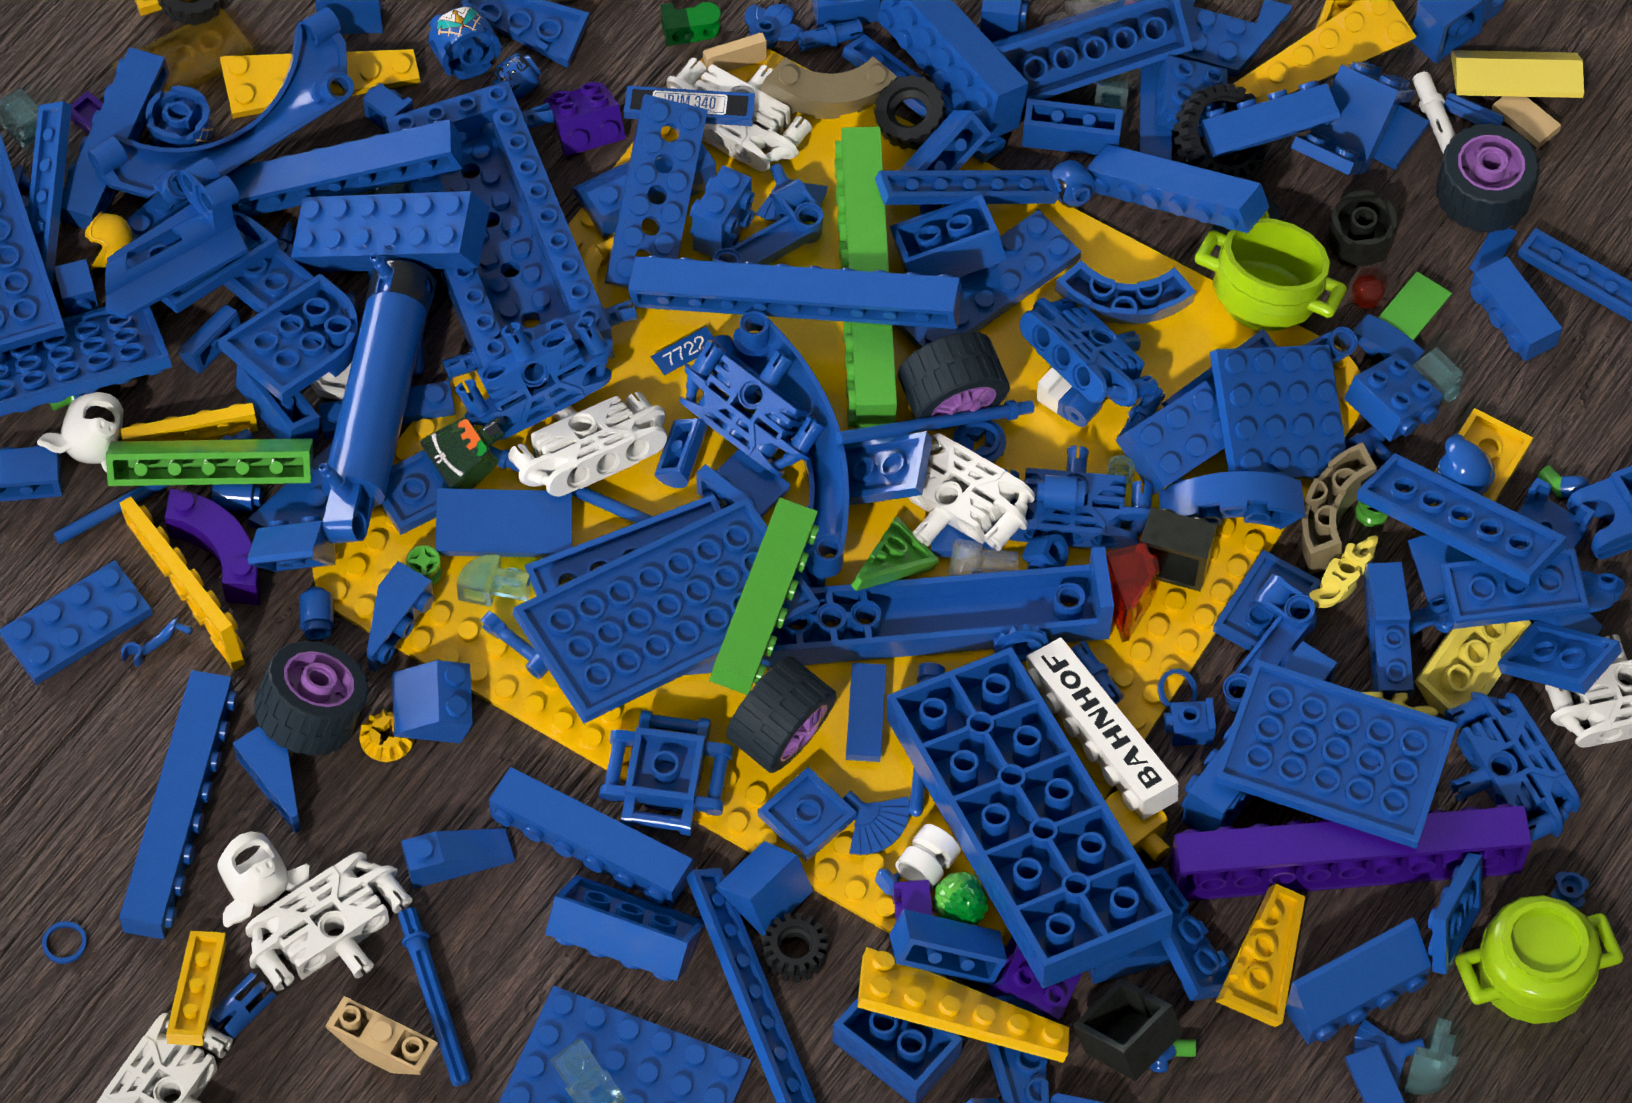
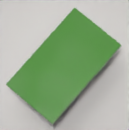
(1415, 305)

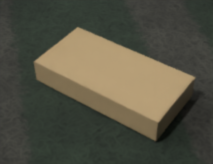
(736, 53)
(1527, 119)

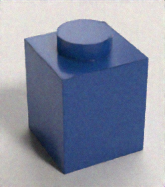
(76, 287)

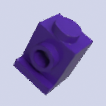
(912, 896)

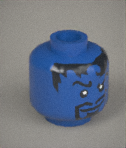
(520, 73)
(1073, 183)

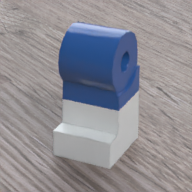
(1064, 400)

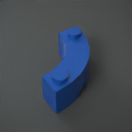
(1122, 302)
(1255, 495)

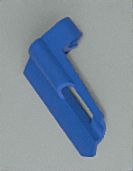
(196, 242)

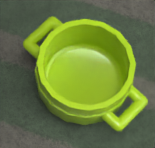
(1271, 275)
(1539, 959)

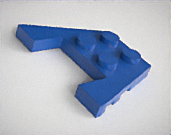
(1229, 40)

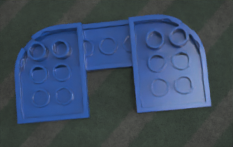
(301, 320)

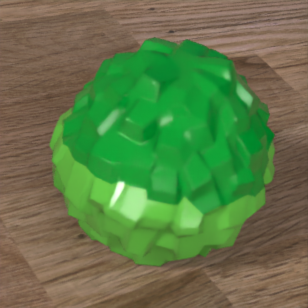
(961, 898)

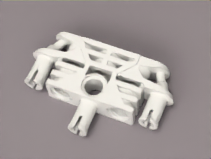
(769, 117)
(591, 444)
(970, 496)
(1603, 707)
(325, 903)
(166, 1068)

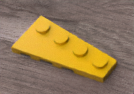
(1265, 961)

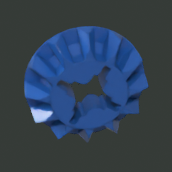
(994, 439)
(1022, 640)

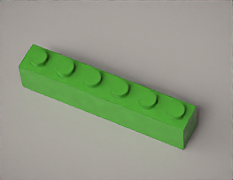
(210, 462)
(764, 595)

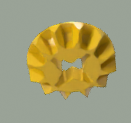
(370, 739)

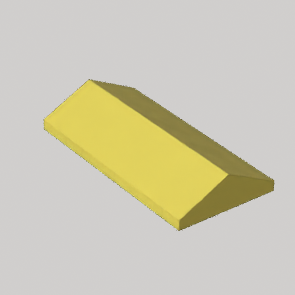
(1518, 73)
(1467, 663)

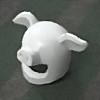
(86, 438)
(257, 879)

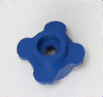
(1570, 880)

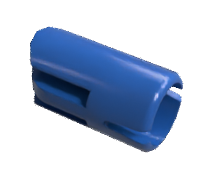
(236, 1010)

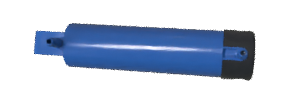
(375, 396)

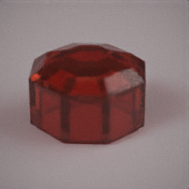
(1367, 291)

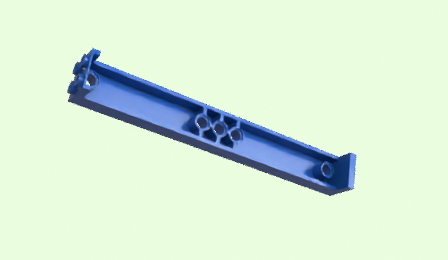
(948, 614)

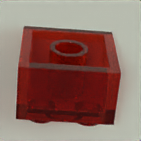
(1132, 585)

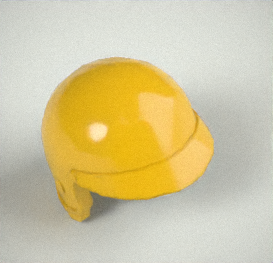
(111, 233)

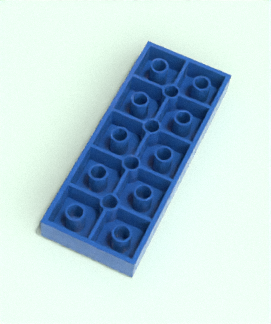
(1028, 817)

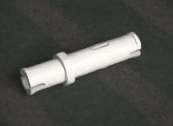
(1432, 104)

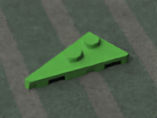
(895, 558)

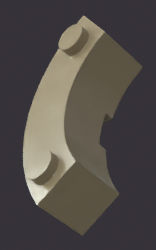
(824, 93)
(1328, 501)

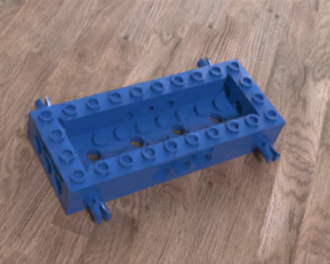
(529, 232)

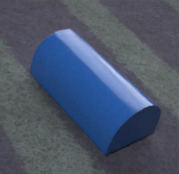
(203, 346)
(681, 452)

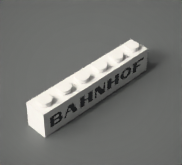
(1102, 729)

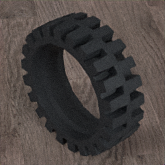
(1190, 138)

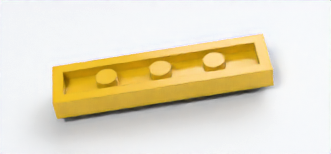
(198, 426)
(196, 988)

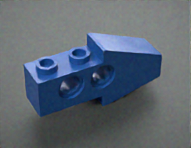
(1388, 628)

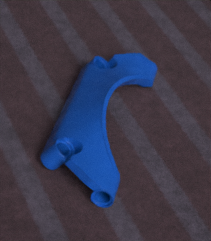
(303, 97)

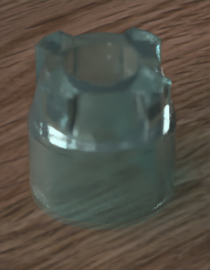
(1121, 465)

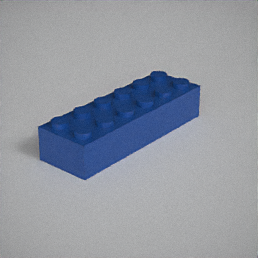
(1096, 45)
(958, 60)
(420, 228)
(1217, 806)

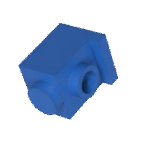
(384, 103)
(1190, 722)

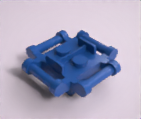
(666, 771)

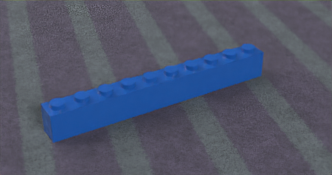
(797, 292)

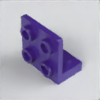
(1020, 981)

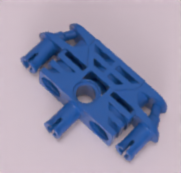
(1088, 352)
(557, 380)
(739, 426)
(1103, 515)
(1518, 749)

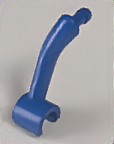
(161, 638)

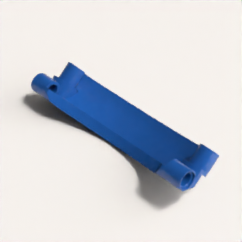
(828, 466)

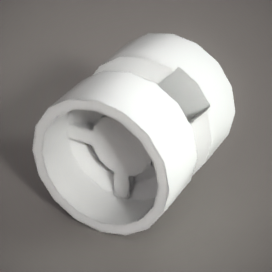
(930, 854)

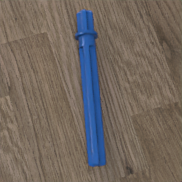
(417, 944)

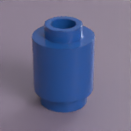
(1061, 492)
(238, 496)
(316, 613)

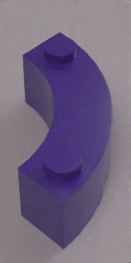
(217, 531)

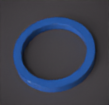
(1160, 688)
(63, 924)

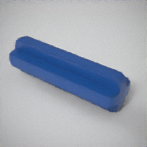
(1471, 111)

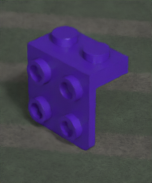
(586, 118)

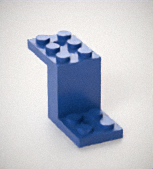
(1366, 109)

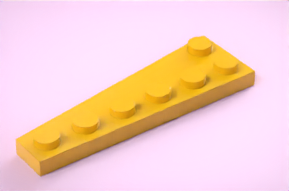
(185, 582)

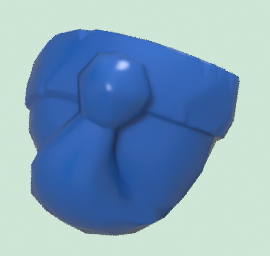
(1467, 465)

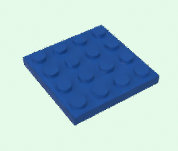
(1278, 409)

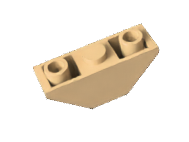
(380, 1038)

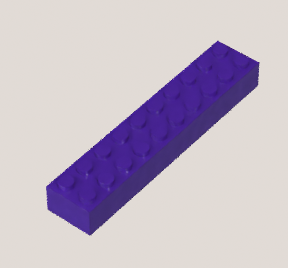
(1339, 857)

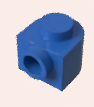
(1046, 552)

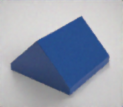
(766, 886)

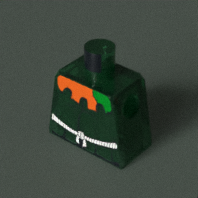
(463, 452)

